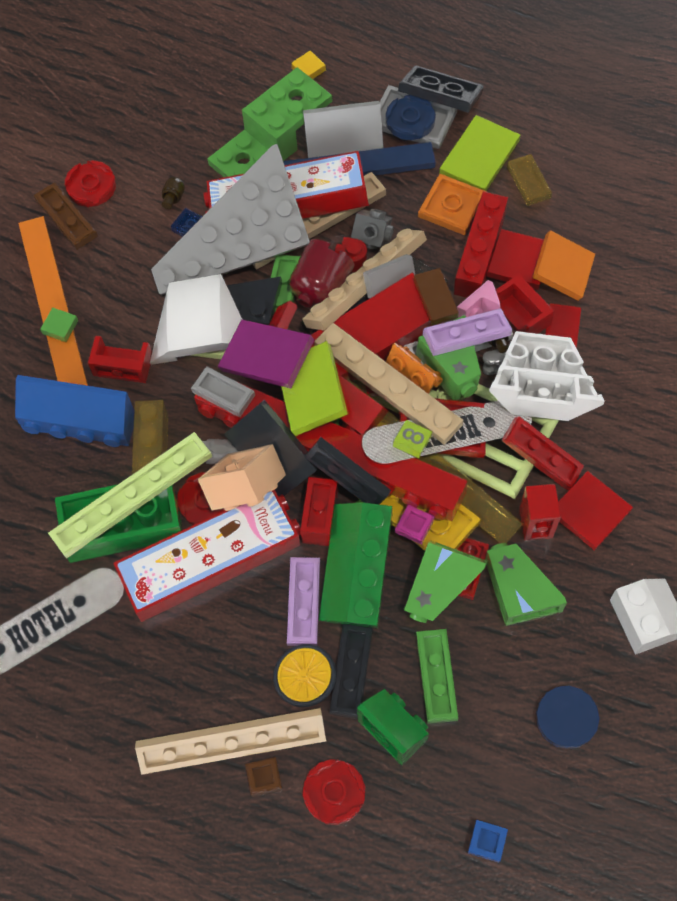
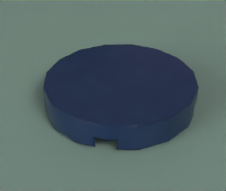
(410, 117)
(567, 717)

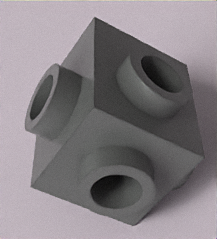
(372, 228)

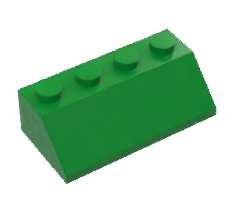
(140, 529)
(356, 564)

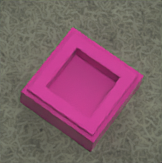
(414, 524)

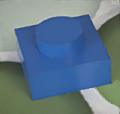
(487, 841)

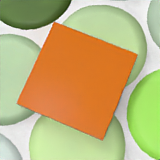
(451, 204)
(564, 265)

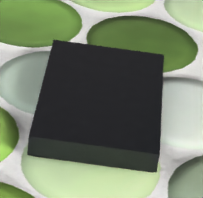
(441, 88)
(265, 428)

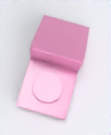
(480, 301)

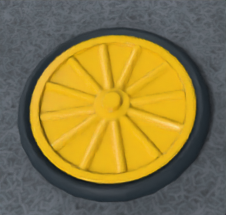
(304, 675)

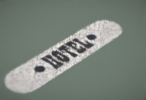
(477, 427)
(58, 616)

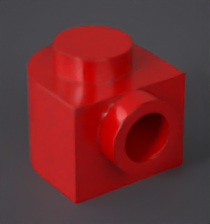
(355, 250)

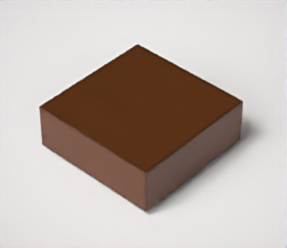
(263, 777)

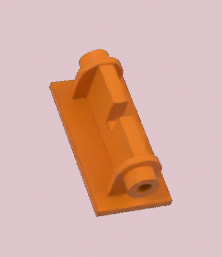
(412, 368)

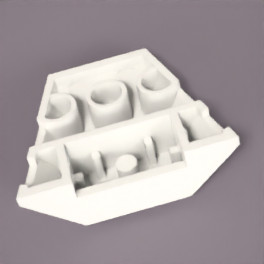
(195, 319)
(544, 379)

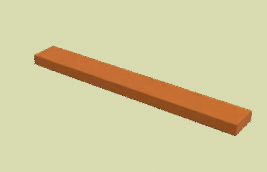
(50, 294)

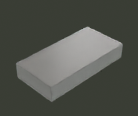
(387, 274)
(223, 391)

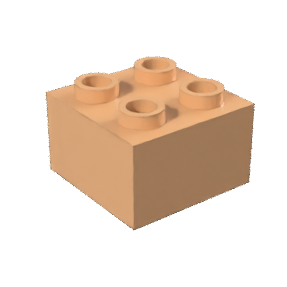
(242, 478)

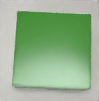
(59, 324)

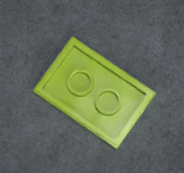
(480, 153)
(315, 392)

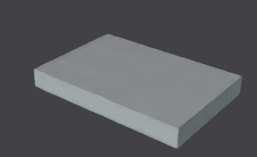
(444, 117)
(343, 129)

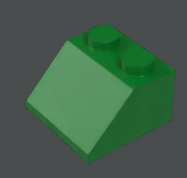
(392, 725)

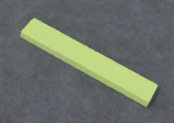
(130, 495)

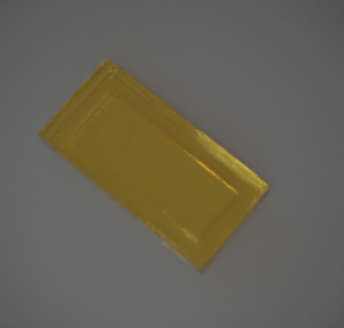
(529, 179)

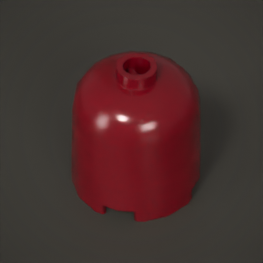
(319, 272)

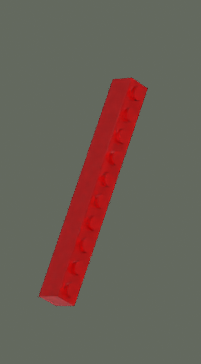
(408, 479)

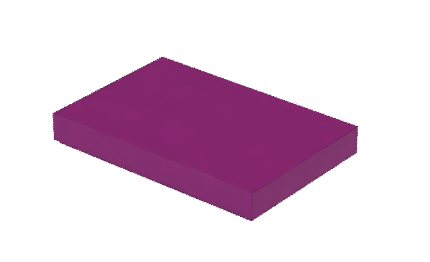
(266, 353)

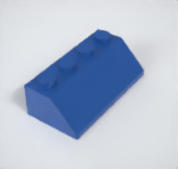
(74, 411)

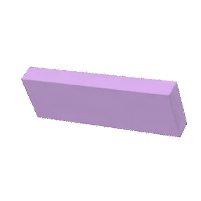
(467, 332)
(303, 601)

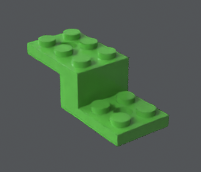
(271, 121)

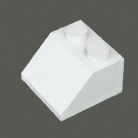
(646, 613)

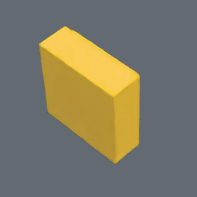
(309, 64)

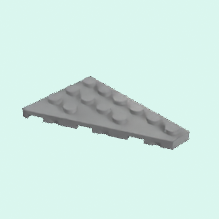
(244, 227)

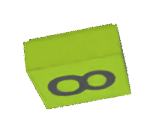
(412, 439)

